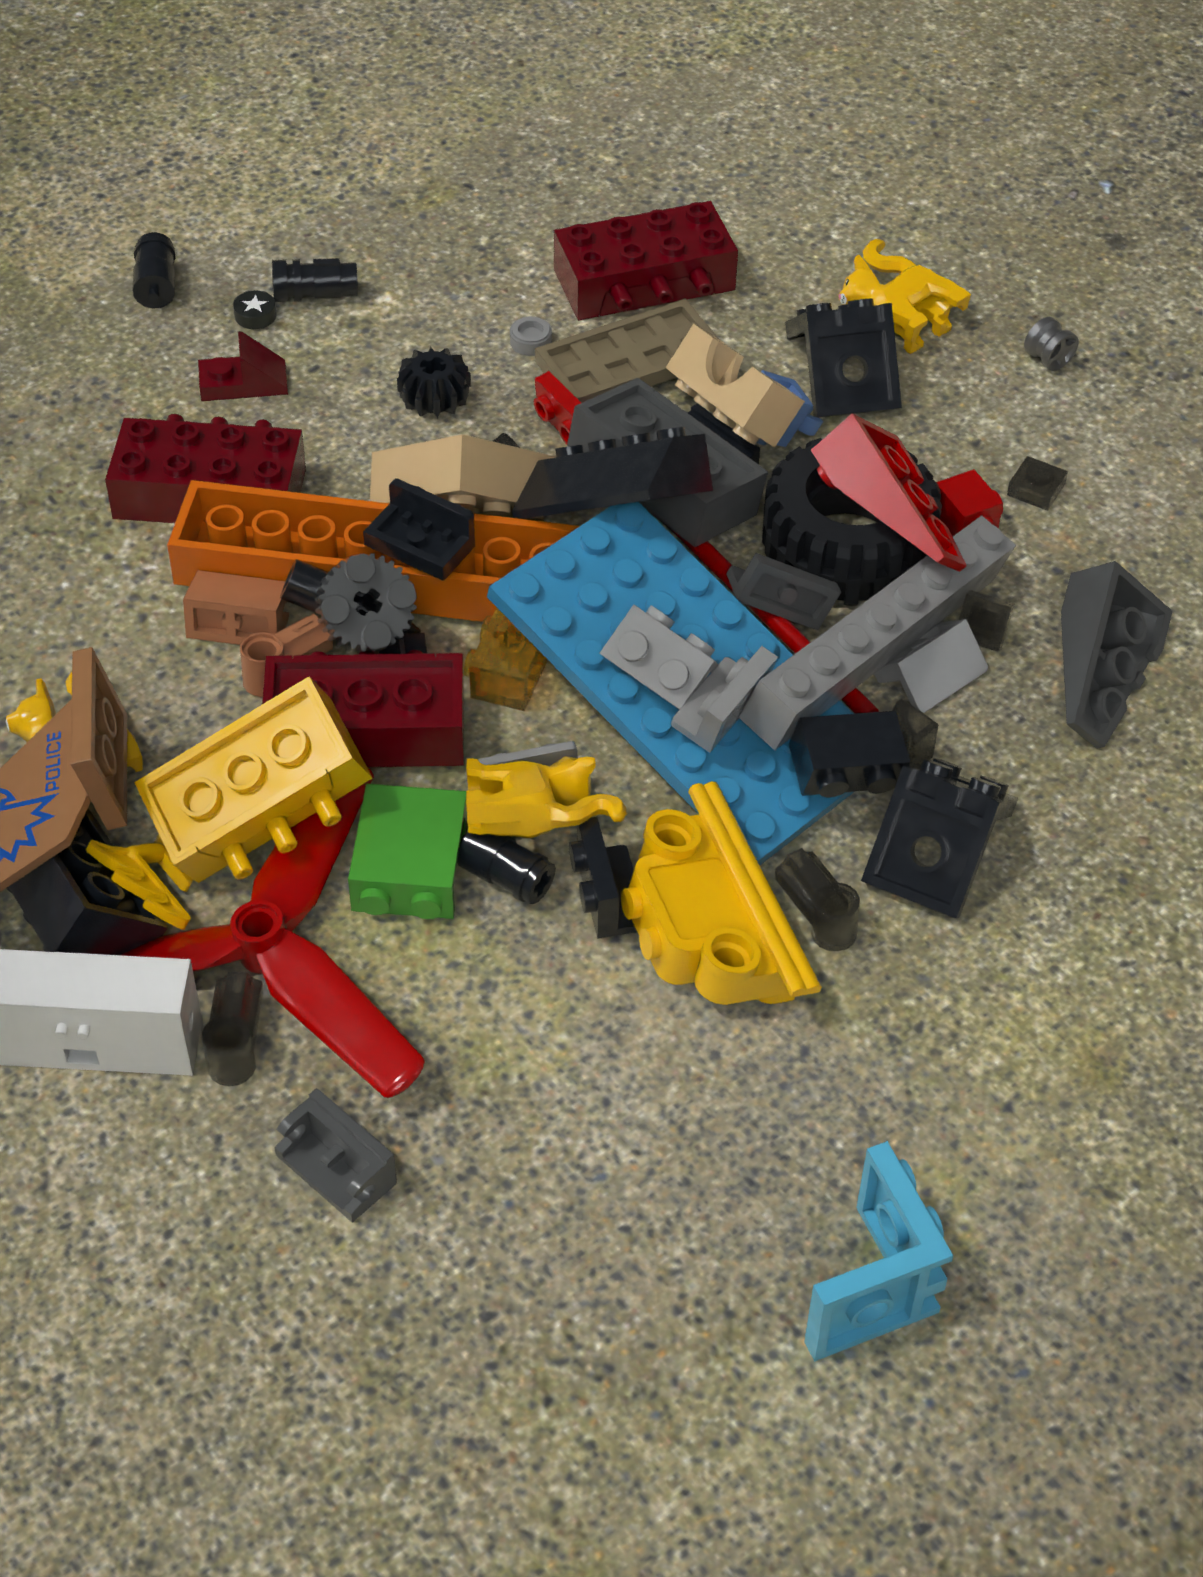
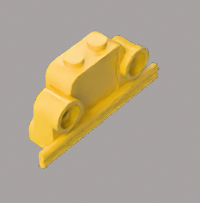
(710, 910)

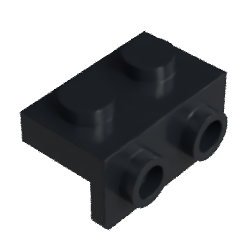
(422, 530)
(604, 876)

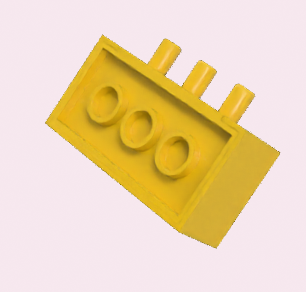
(254, 783)

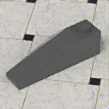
(1108, 639)

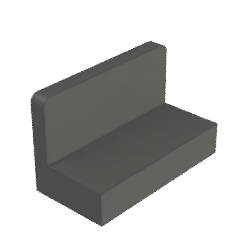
(784, 590)

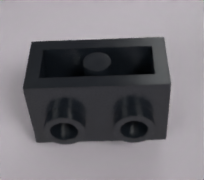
(848, 753)

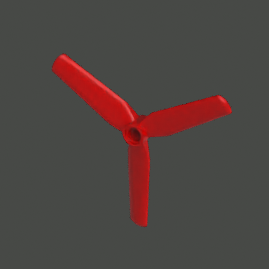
(296, 969)

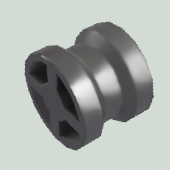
(1051, 343)

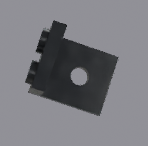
(856, 332)
(952, 810)

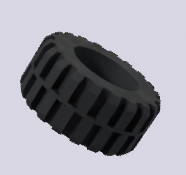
(853, 556)

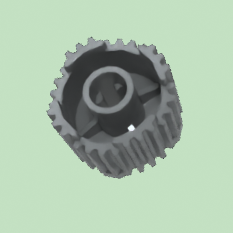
(393, 601)

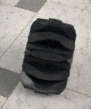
(433, 382)

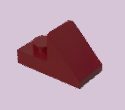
(253, 374)

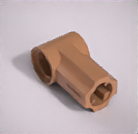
(297, 639)

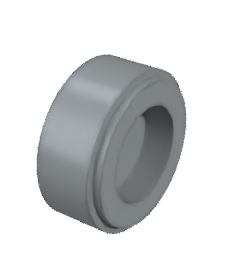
(529, 334)

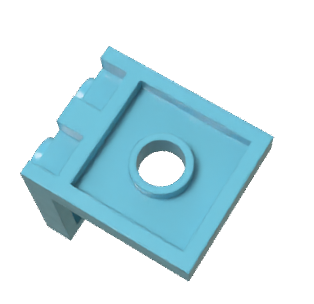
(895, 1288)

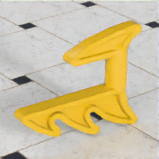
(137, 877)

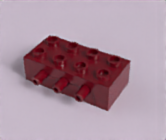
(645, 260)
(161, 457)
(393, 705)

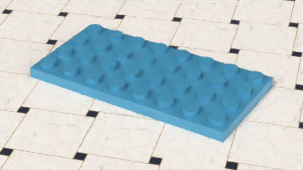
(576, 598)

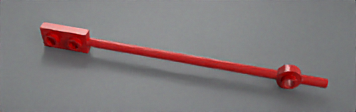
(557, 406)

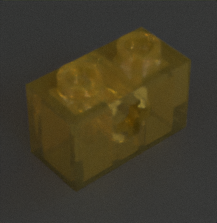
(503, 665)

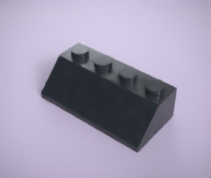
(616, 474)
(80, 906)

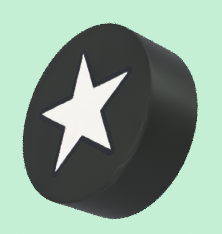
(254, 309)

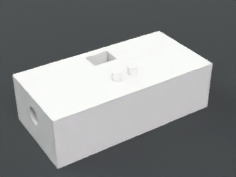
(98, 1012)

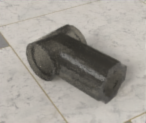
(823, 901)
(233, 1028)

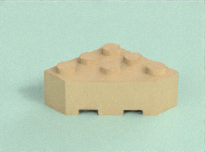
(460, 469)

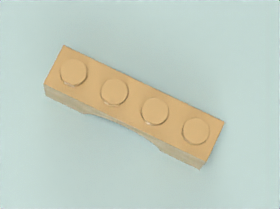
(749, 405)

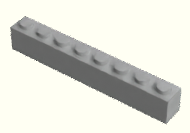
(872, 635)

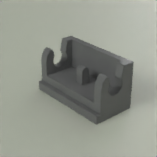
(336, 1155)

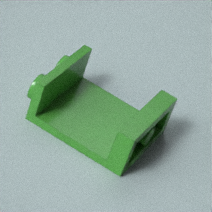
(407, 851)

